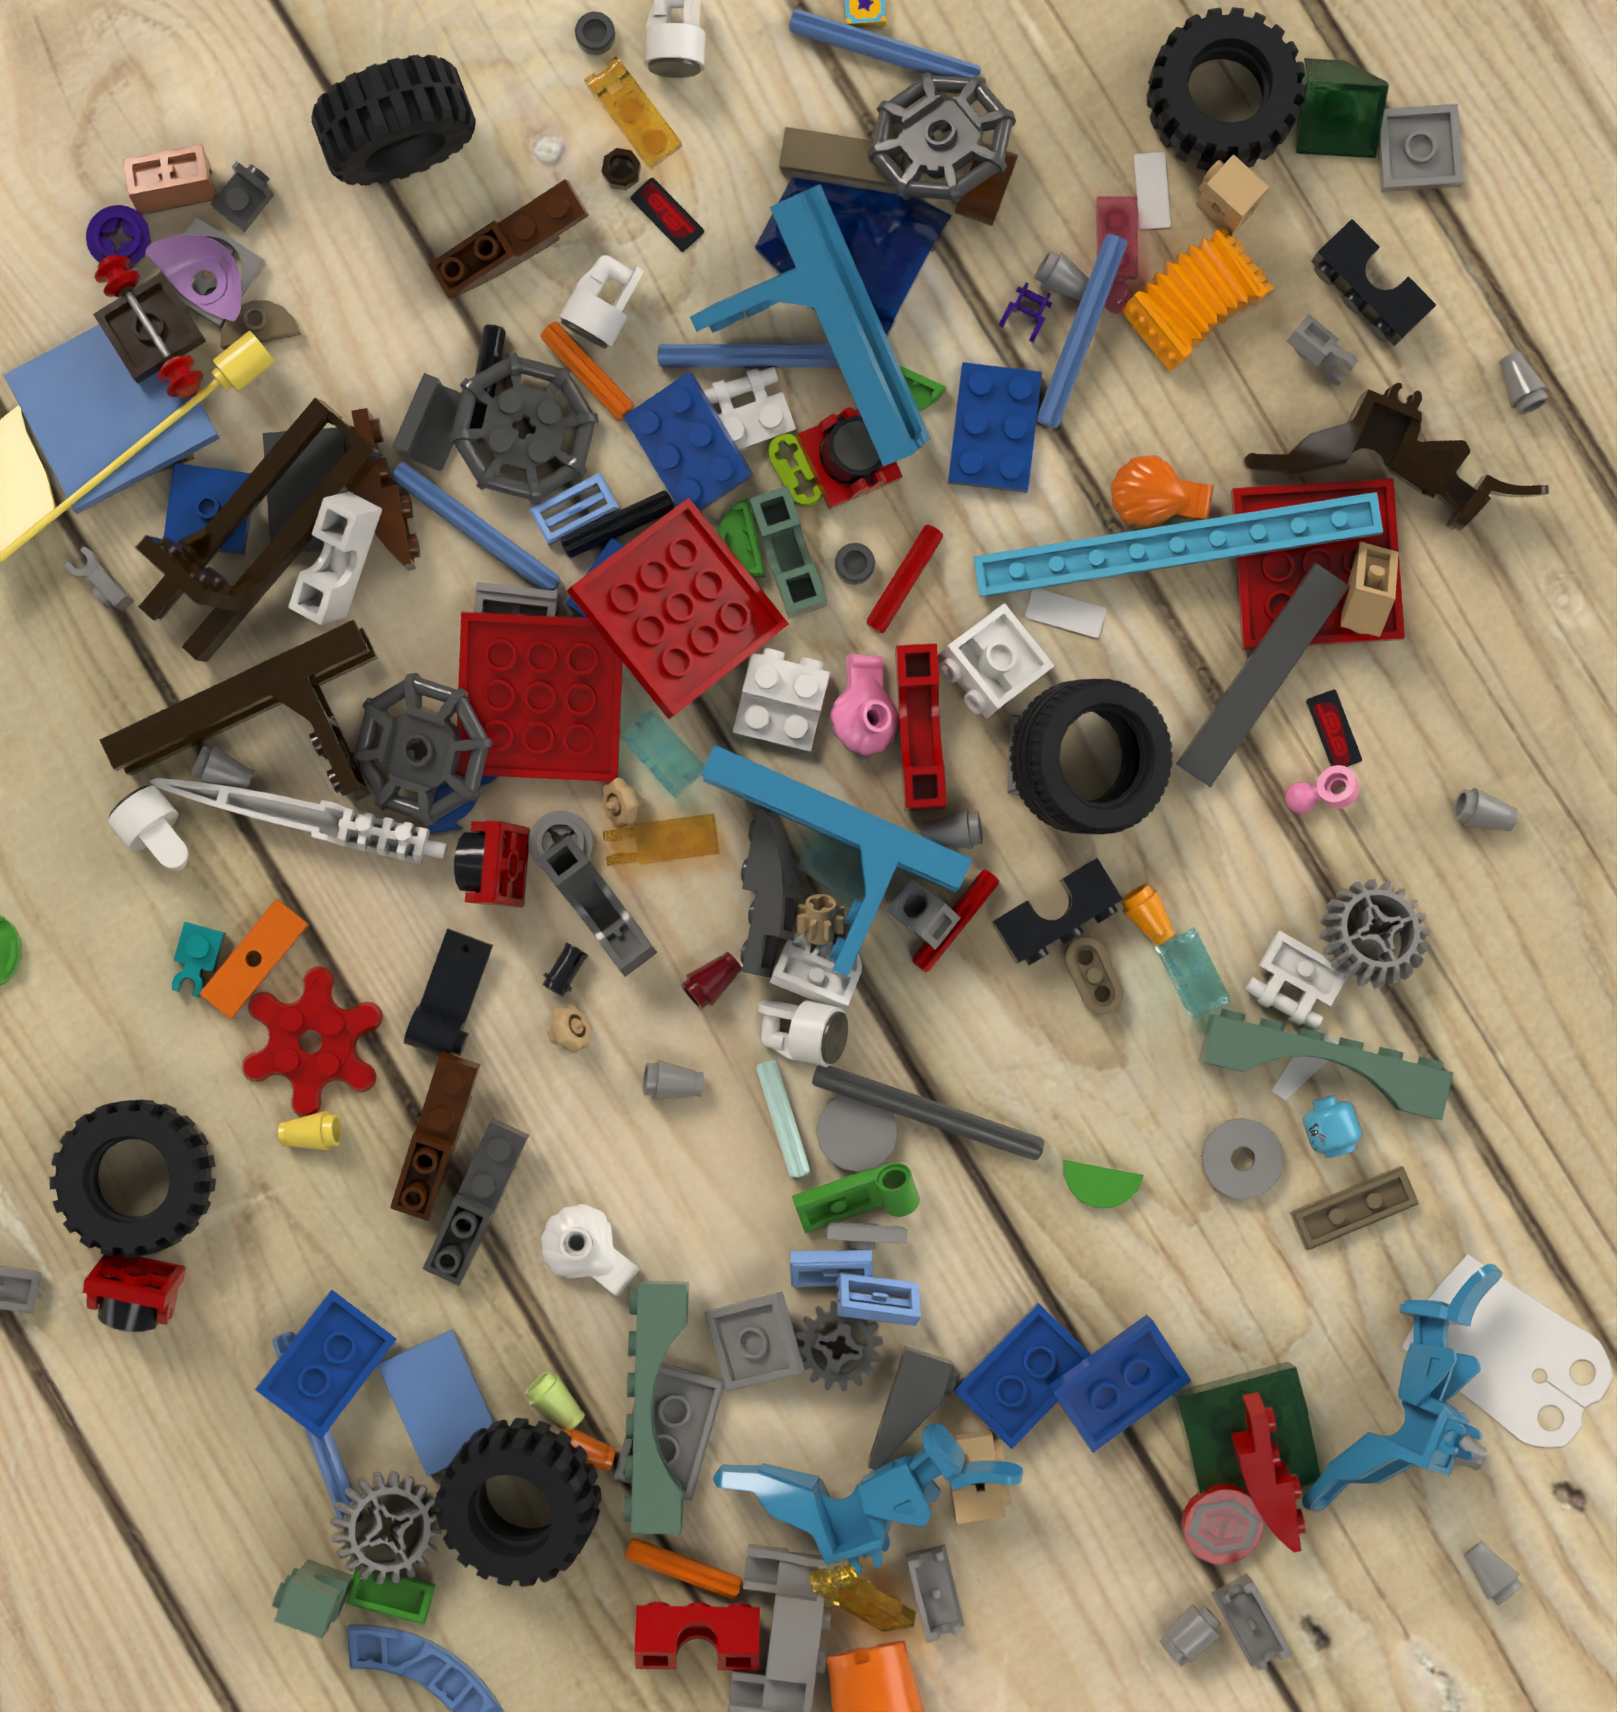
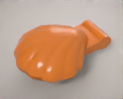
(1151, 493)

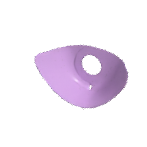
(185, 256)

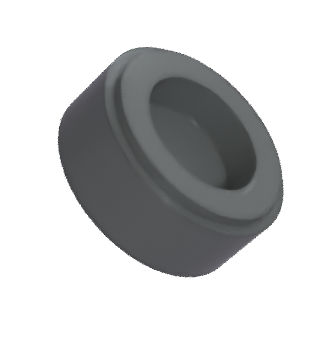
(595, 33)
(854, 563)

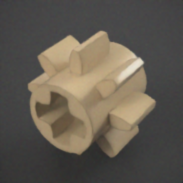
(820, 919)

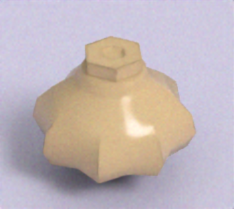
(622, 802)
(570, 1028)

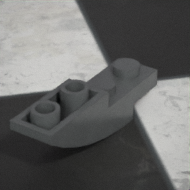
(773, 878)
(476, 1202)

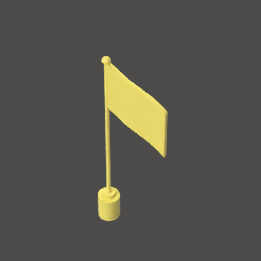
(24, 483)

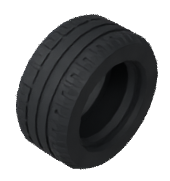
(1143, 765)

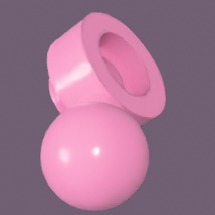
(1302, 796)

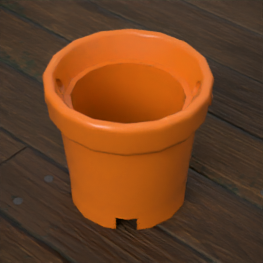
(873, 1680)

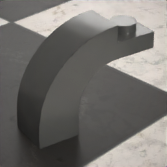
(597, 905)

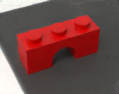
(666, 1628)

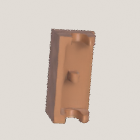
(169, 179)

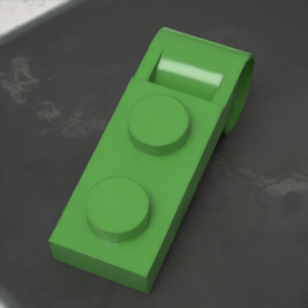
(858, 1193)

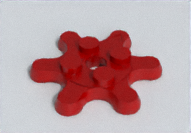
(339, 1034)

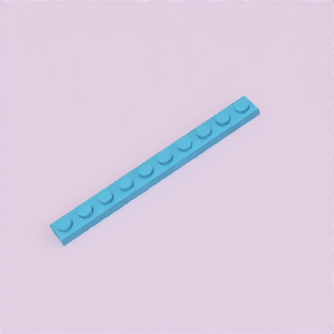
(1178, 545)

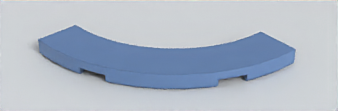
(422, 1661)

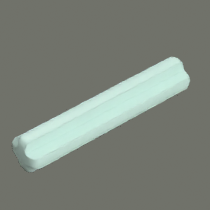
(783, 1118)

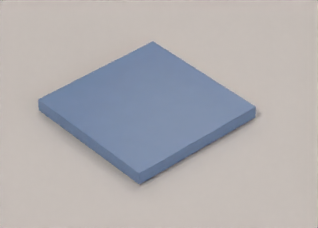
(93, 411)

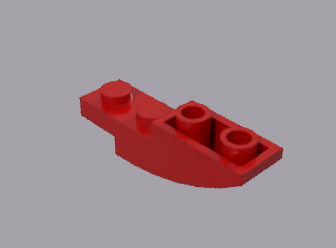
(1266, 1475)

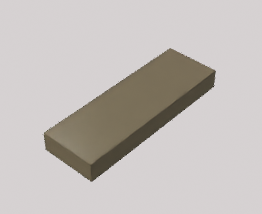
(831, 156)
(1354, 1208)

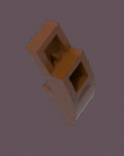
(510, 241)
(396, 507)
(435, 1136)

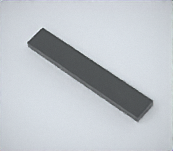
(1262, 674)

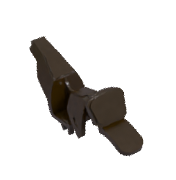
(1392, 432)

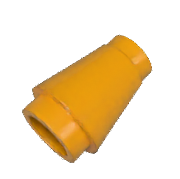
(1148, 913)

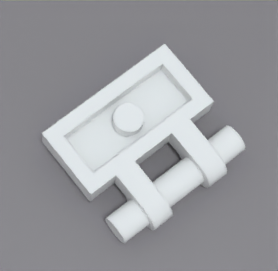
(756, 421)
(1305, 970)

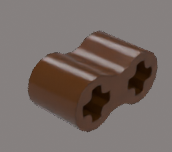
(985, 199)

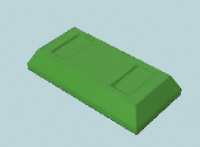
(405, 1600)

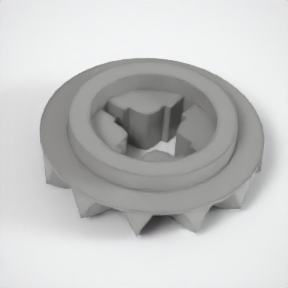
(561, 823)

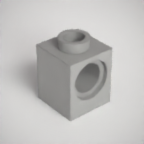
(935, 920)

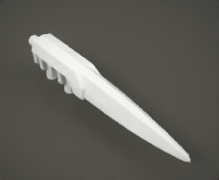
(325, 821)

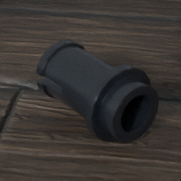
(564, 970)

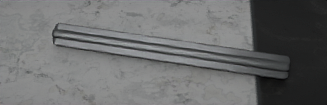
(928, 1112)

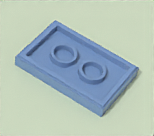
(436, 1398)

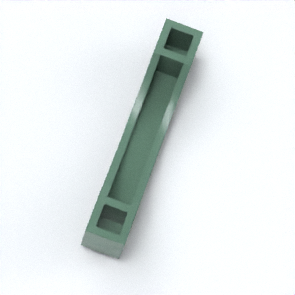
(1407, 1086)
(656, 1492)

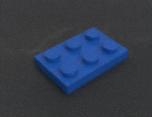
(994, 427)
(688, 443)
(325, 1364)
(1013, 1378)
(1119, 1383)

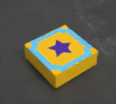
(865, 13)

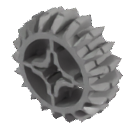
(1367, 903)
(368, 1536)

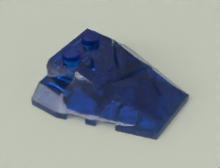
(884, 236)

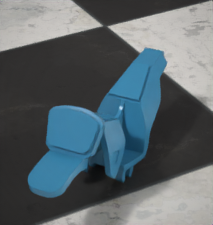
(1429, 1378)
(863, 1519)

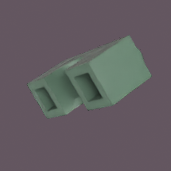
(788, 552)
(312, 1598)

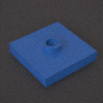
(197, 497)

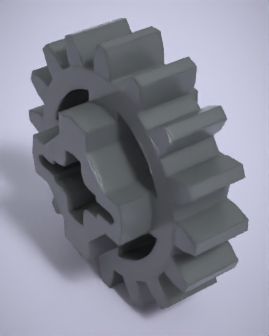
(833, 1363)

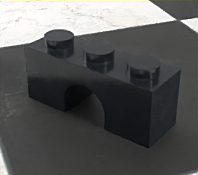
(1390, 311)
(1089, 896)

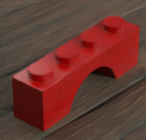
(920, 727)

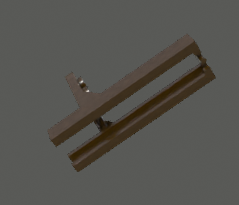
(187, 559)
(285, 679)

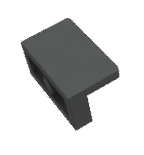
(427, 424)

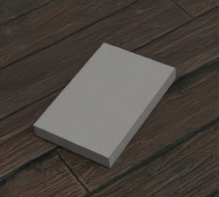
(683, 1421)

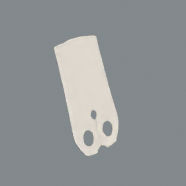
(1511, 1340)

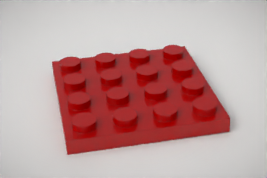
(1271, 578)
(677, 608)
(542, 694)

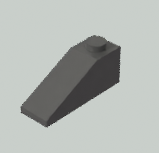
(913, 1397)

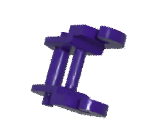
(1013, 307)

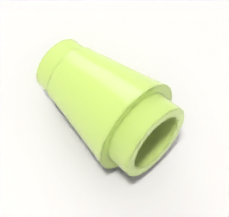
(554, 1400)

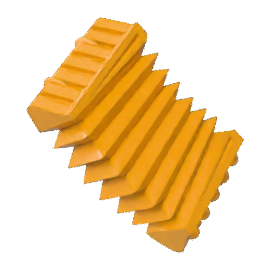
(1195, 296)

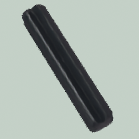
(489, 354)
(617, 523)

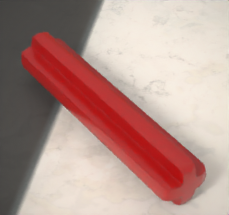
(904, 578)
(965, 908)

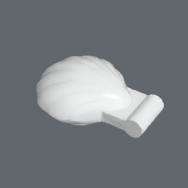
(596, 1258)

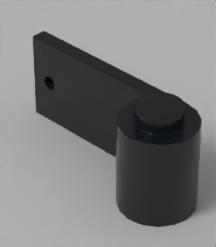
(449, 995)

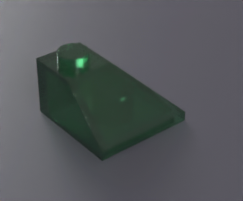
(1340, 110)

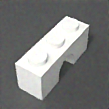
(328, 586)

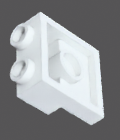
(994, 662)
(781, 700)

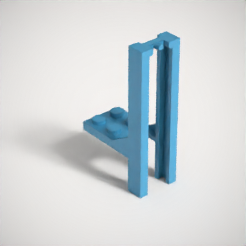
(832, 285)
(879, 842)

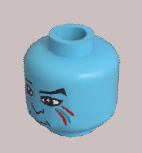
(1332, 1127)

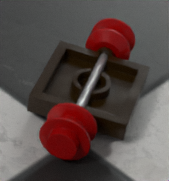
(149, 327)

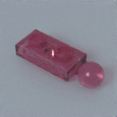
(1119, 217)

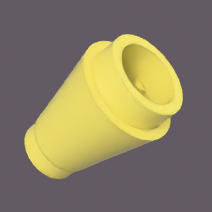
(313, 1132)

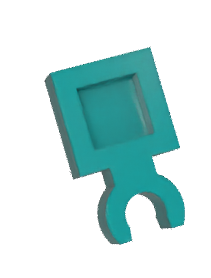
(198, 951)

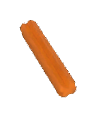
(587, 370)
(683, 1568)

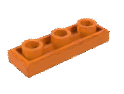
(237, 978)

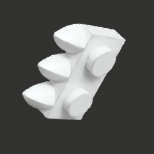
(812, 973)

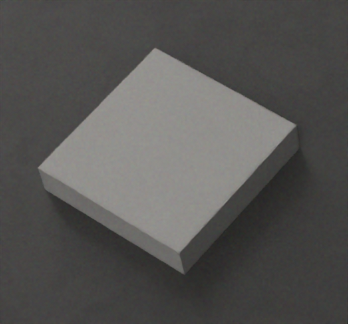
(1420, 148)
(754, 1341)

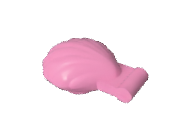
(864, 713)

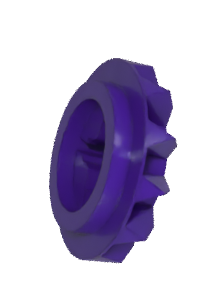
(107, 223)

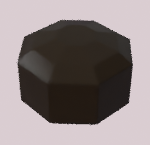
(621, 169)

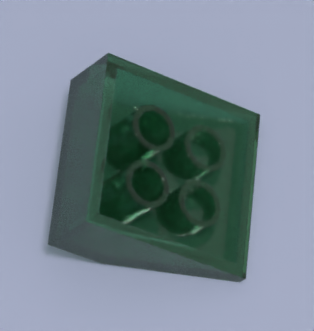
(1216, 1410)

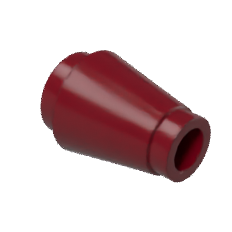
(711, 980)

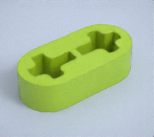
(787, 475)

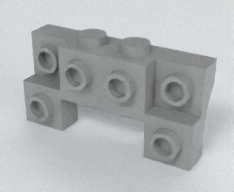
(794, 1633)

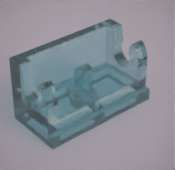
(663, 753)
(1193, 973)

